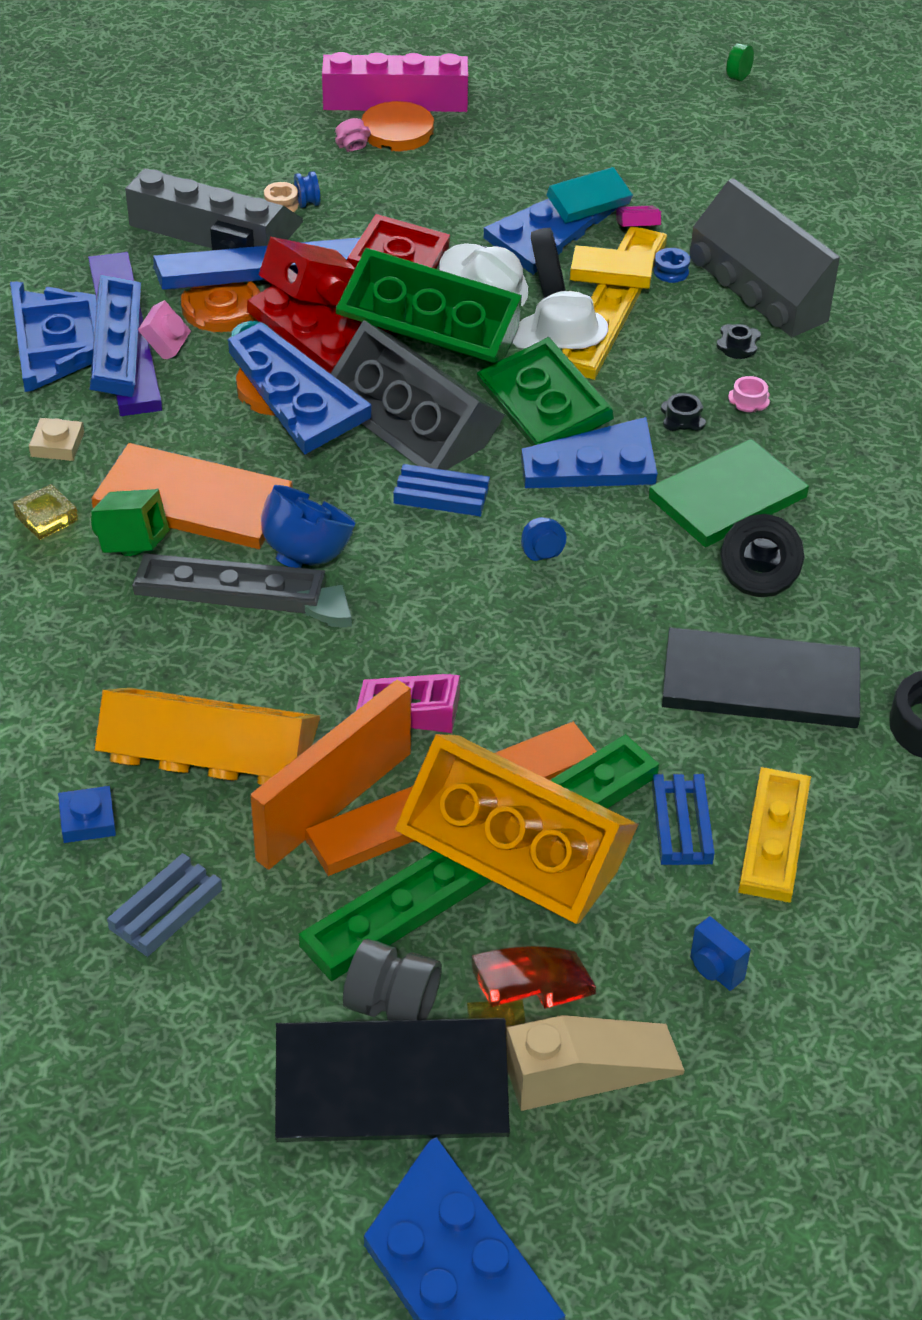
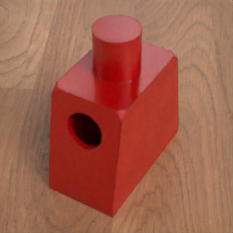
(321, 271)

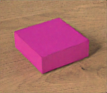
(638, 216)

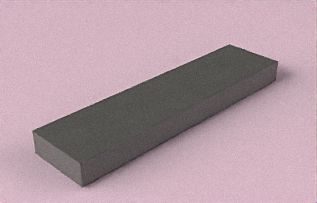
(228, 583)

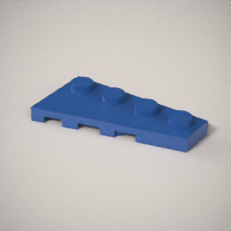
(515, 230)
(297, 390)

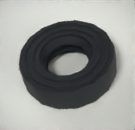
(547, 261)
(769, 528)

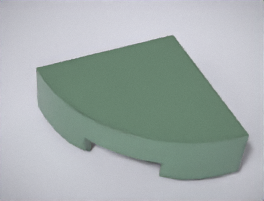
(331, 607)

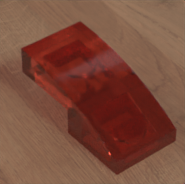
(527, 971)

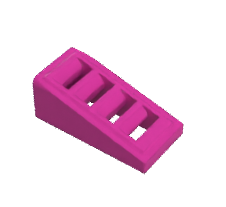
(437, 694)

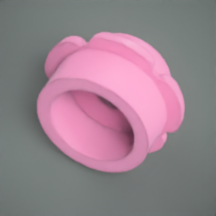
(352, 134)
(750, 394)

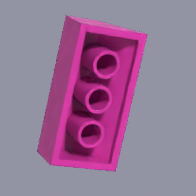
(377, 78)

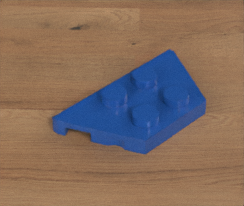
(52, 333)
(450, 1252)

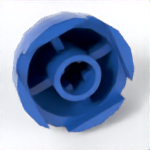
(304, 529)

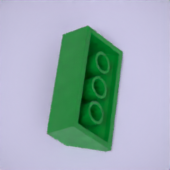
(432, 305)

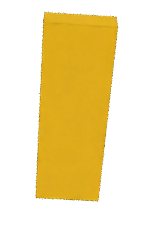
(775, 835)

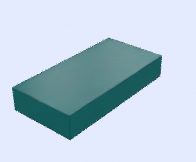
(589, 194)

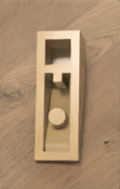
(585, 1057)

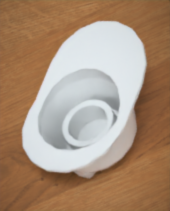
(487, 265)
(566, 319)

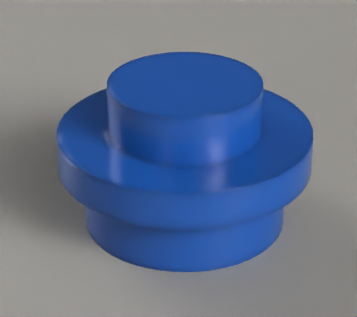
(543, 539)

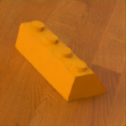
(201, 733)
(515, 827)

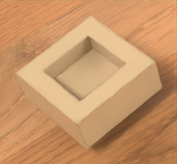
(56, 439)

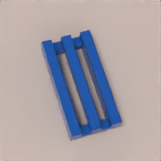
(441, 490)
(680, 788)

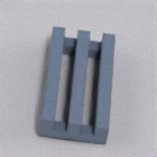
(158, 898)

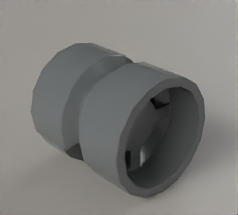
(391, 984)

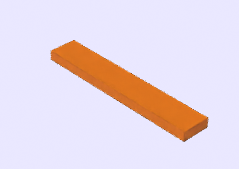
(370, 828)

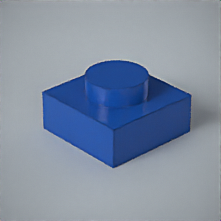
(86, 814)
(719, 954)

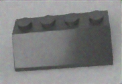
(190, 209)
(765, 259)
(414, 401)

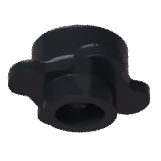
(738, 341)
(683, 412)

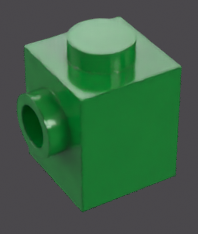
(129, 521)

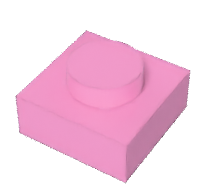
(164, 330)

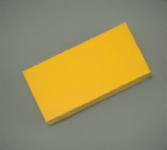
(612, 267)

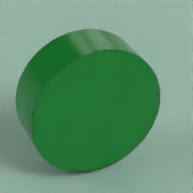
(740, 61)

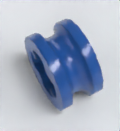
(307, 189)
(671, 265)

